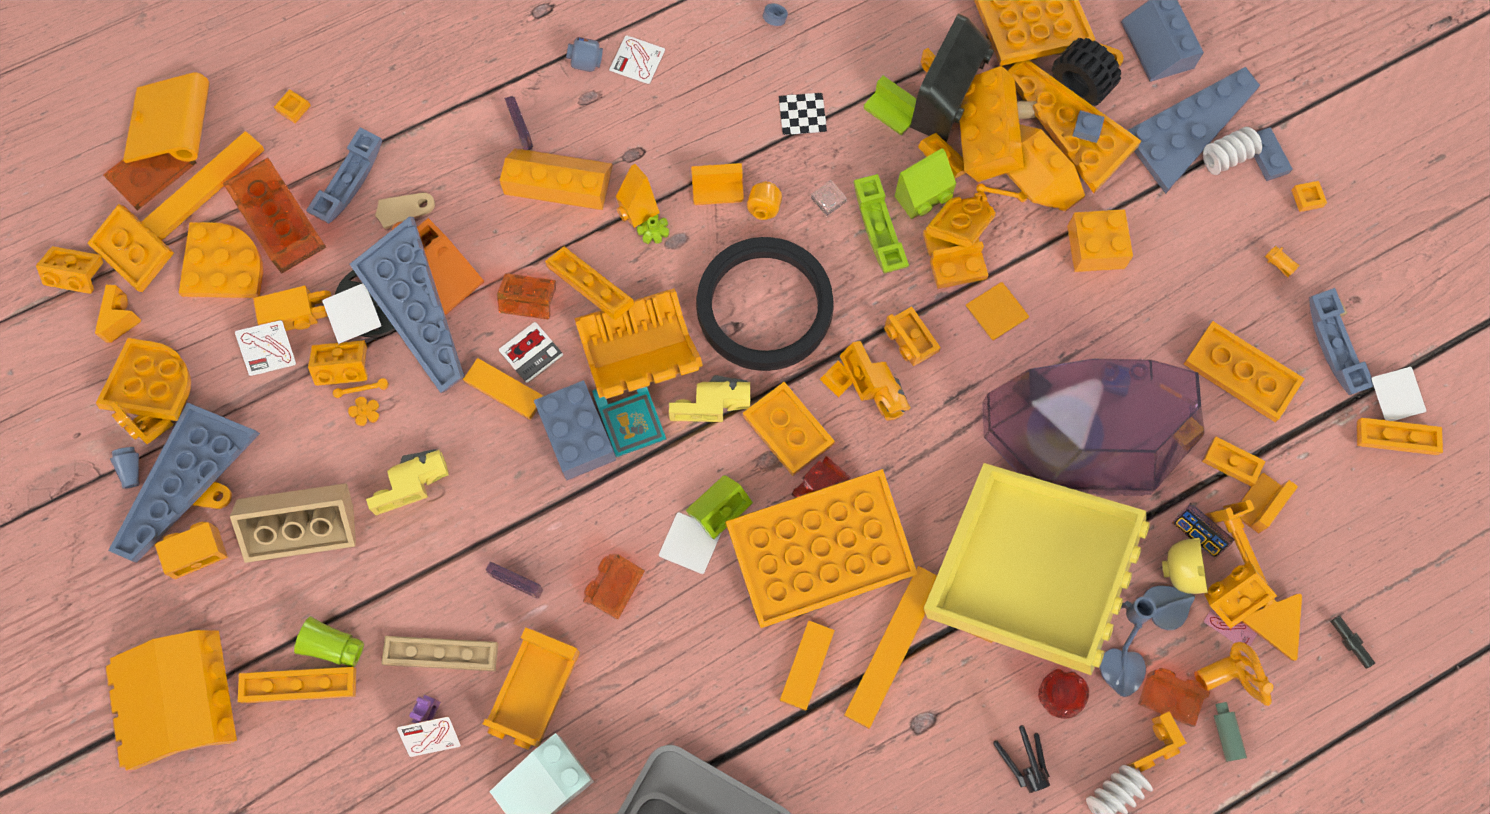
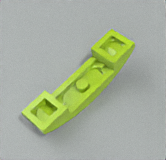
(879, 224)

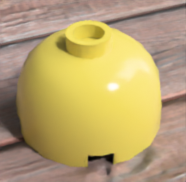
(1186, 566)

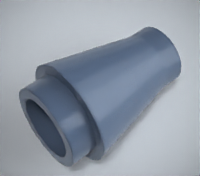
(126, 466)

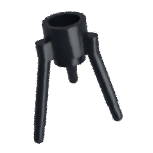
(1035, 775)

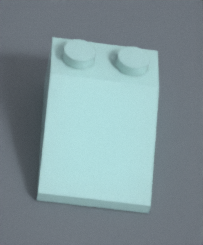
(542, 780)

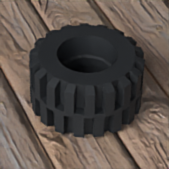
(1087, 70)

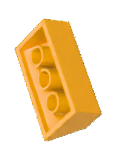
(555, 178)

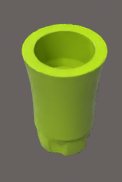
(327, 643)

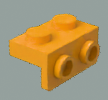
(912, 336)

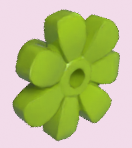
(653, 229)

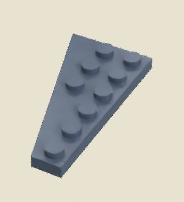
(1181, 132)
(404, 288)
(189, 463)

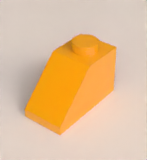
(636, 198)

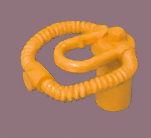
(1234, 667)

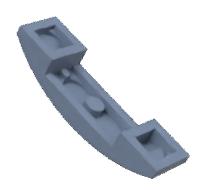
(349, 177)
(1336, 343)

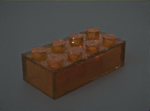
(274, 215)

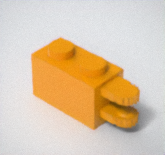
(292, 306)

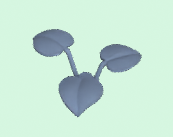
(1169, 610)

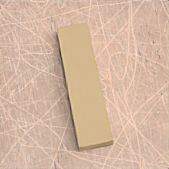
(440, 653)

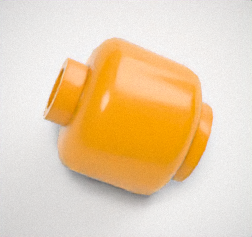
(764, 200)

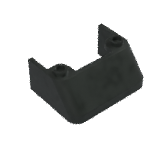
(950, 77)

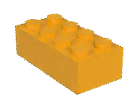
(991, 126)

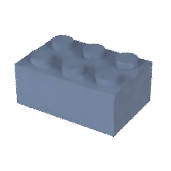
(575, 430)

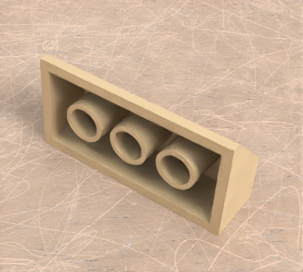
(294, 522)

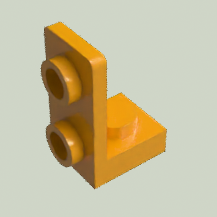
(1166, 731)

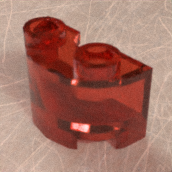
(821, 476)

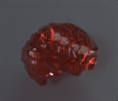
(1063, 693)

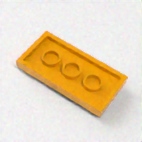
(1244, 371)

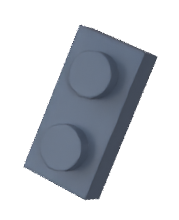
(1272, 159)

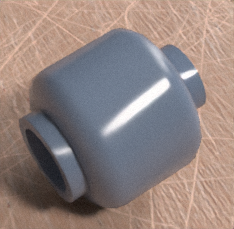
(584, 54)

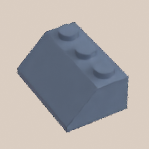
(1162, 38)

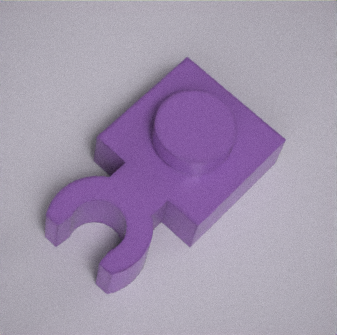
(424, 709)

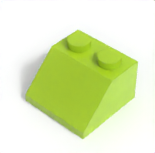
(925, 184)

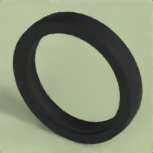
(764, 248)

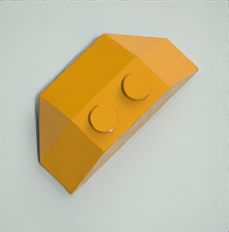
(1047, 173)

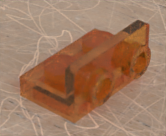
(526, 296)
(613, 585)
(1167, 693)

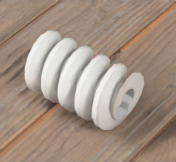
(1231, 150)
(1119, 792)

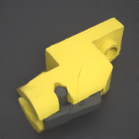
(711, 399)
(409, 480)

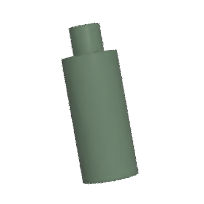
(1229, 733)

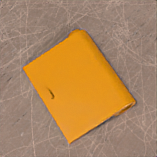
(168, 118)

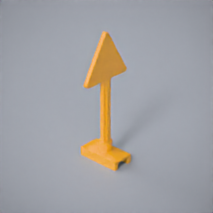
(1278, 620)

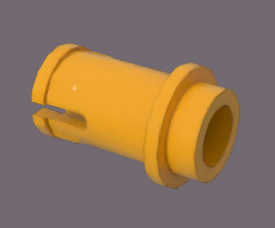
(1281, 261)

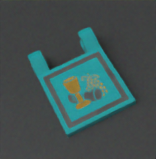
(630, 422)

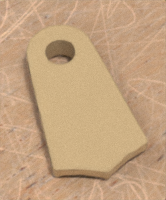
(400, 208)

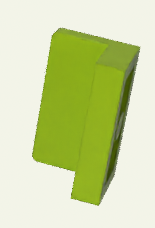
(891, 105)
(718, 504)

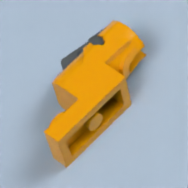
(875, 382)

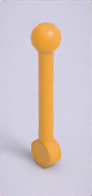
(982, 188)
(382, 384)

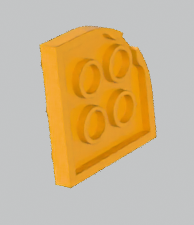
(220, 263)
(147, 381)

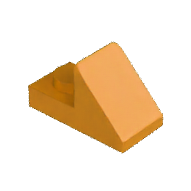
(113, 316)

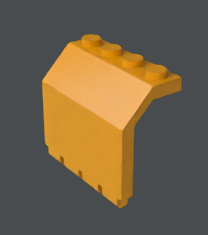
(639, 346)
(170, 697)

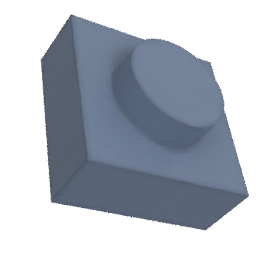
(1088, 126)

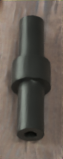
(1352, 642)

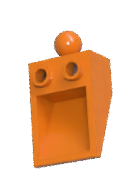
(450, 270)

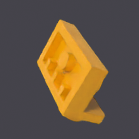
(958, 265)
(69, 269)
(338, 363)
(1239, 594)

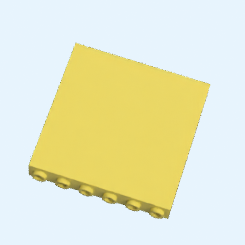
(1038, 567)

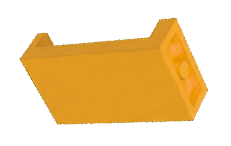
(532, 689)

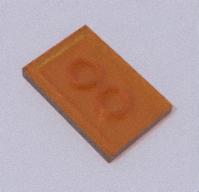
(147, 177)

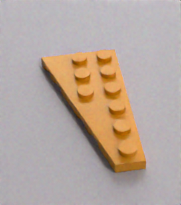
(1058, 112)

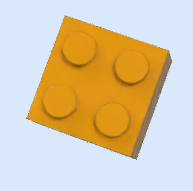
(1099, 240)

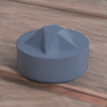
(775, 14)

